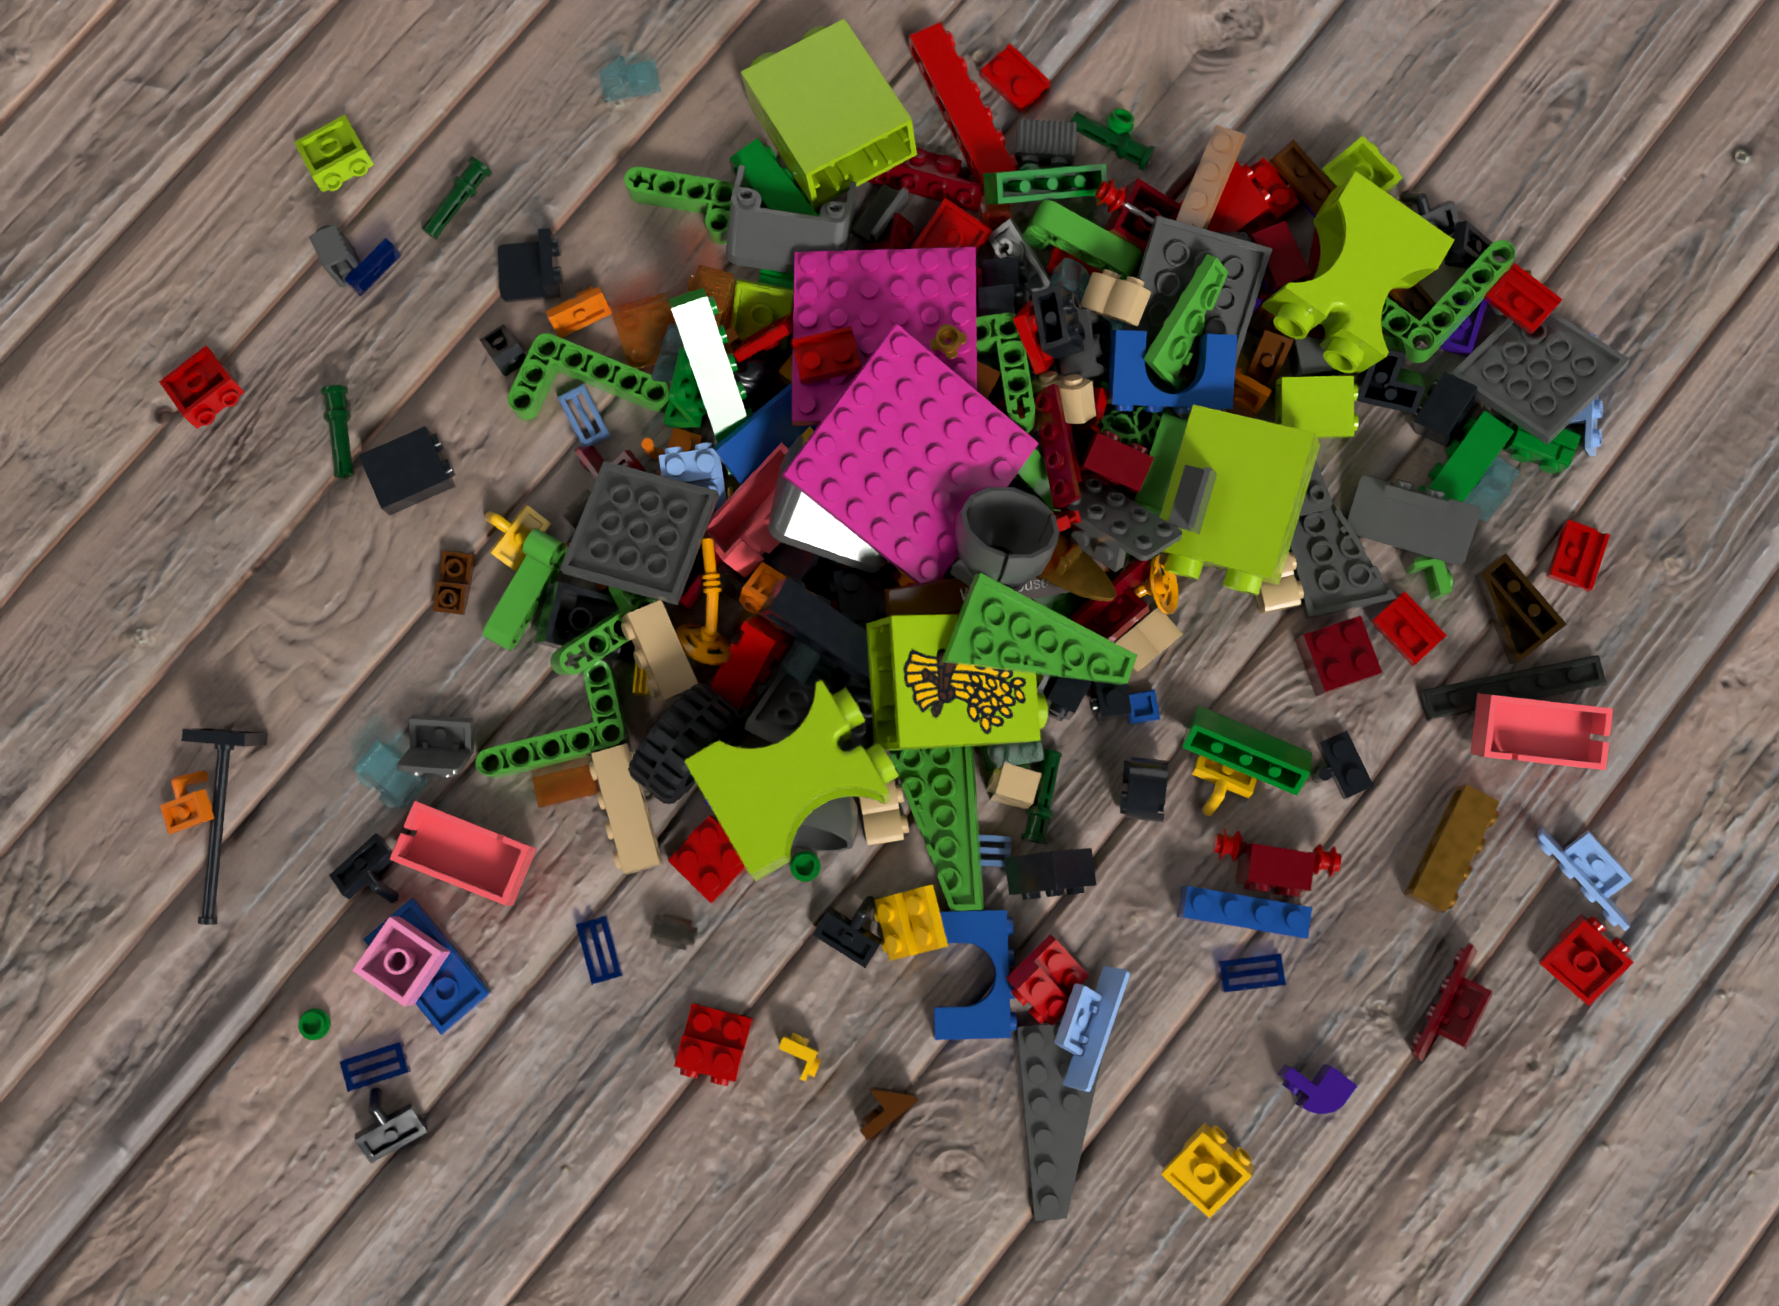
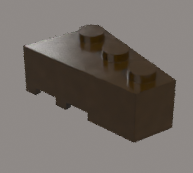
(1516, 608)

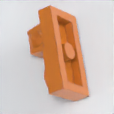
(578, 312)
(1248, 392)

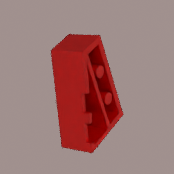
(750, 662)

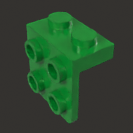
(685, 401)

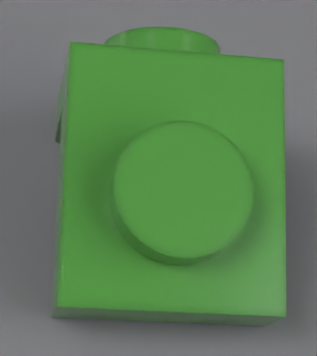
(1437, 576)

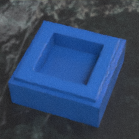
(1143, 707)

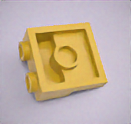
(910, 923)
(1209, 1169)

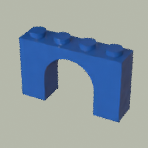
(1210, 388)
(991, 1015)

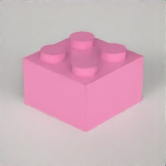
(401, 961)

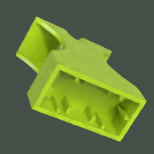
(1365, 252)
(772, 789)

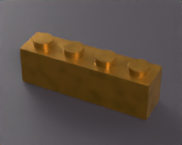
(1452, 848)

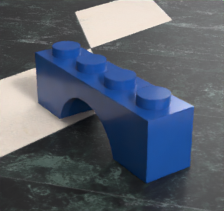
(1244, 912)

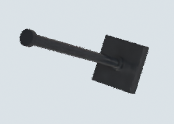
(224, 741)

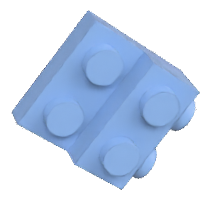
(695, 467)

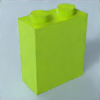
(1318, 405)

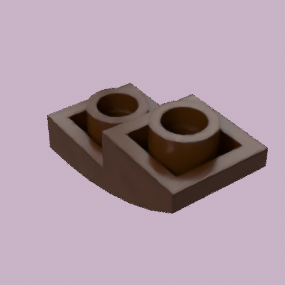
(454, 583)

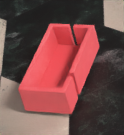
(743, 520)
(1540, 731)
(463, 854)

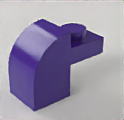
(1323, 1094)

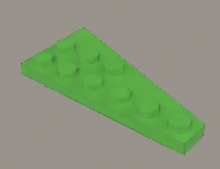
(1020, 635)
(944, 805)

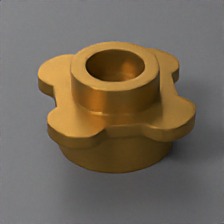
(948, 332)

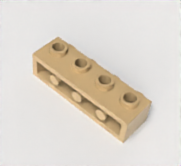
(626, 809)

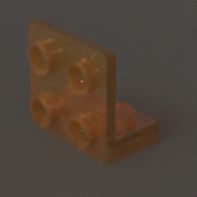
(643, 328)

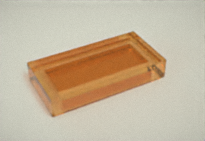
(564, 786)

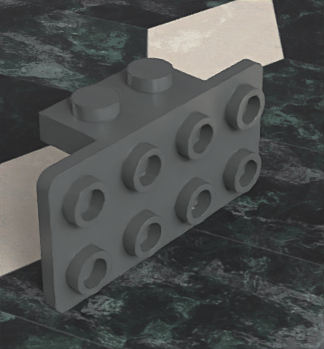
(1413, 519)
(1117, 525)

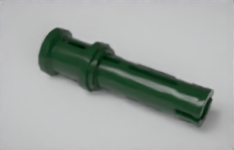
(1124, 146)
(464, 187)
(337, 417)
(1040, 812)

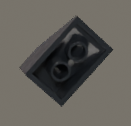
(573, 610)

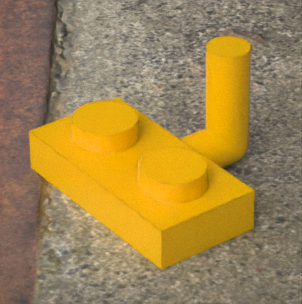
(510, 544)
(1224, 779)

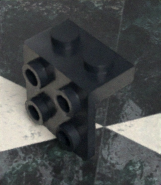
(530, 269)

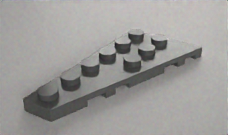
(1334, 566)
(1053, 1119)

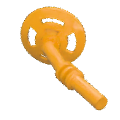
(1160, 586)
(707, 635)

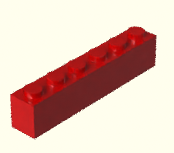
(960, 102)

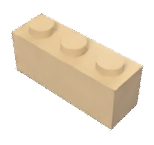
(658, 651)
(1013, 786)

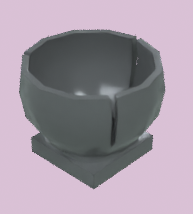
(1004, 537)
(829, 827)

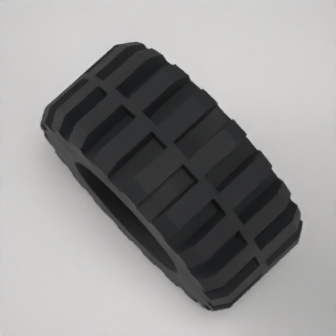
(683, 730)

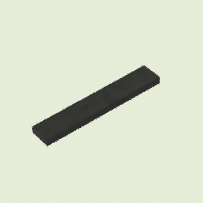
(1526, 684)

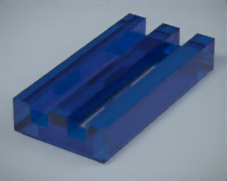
(373, 267)
(599, 950)
(1225, 975)
(401, 1058)

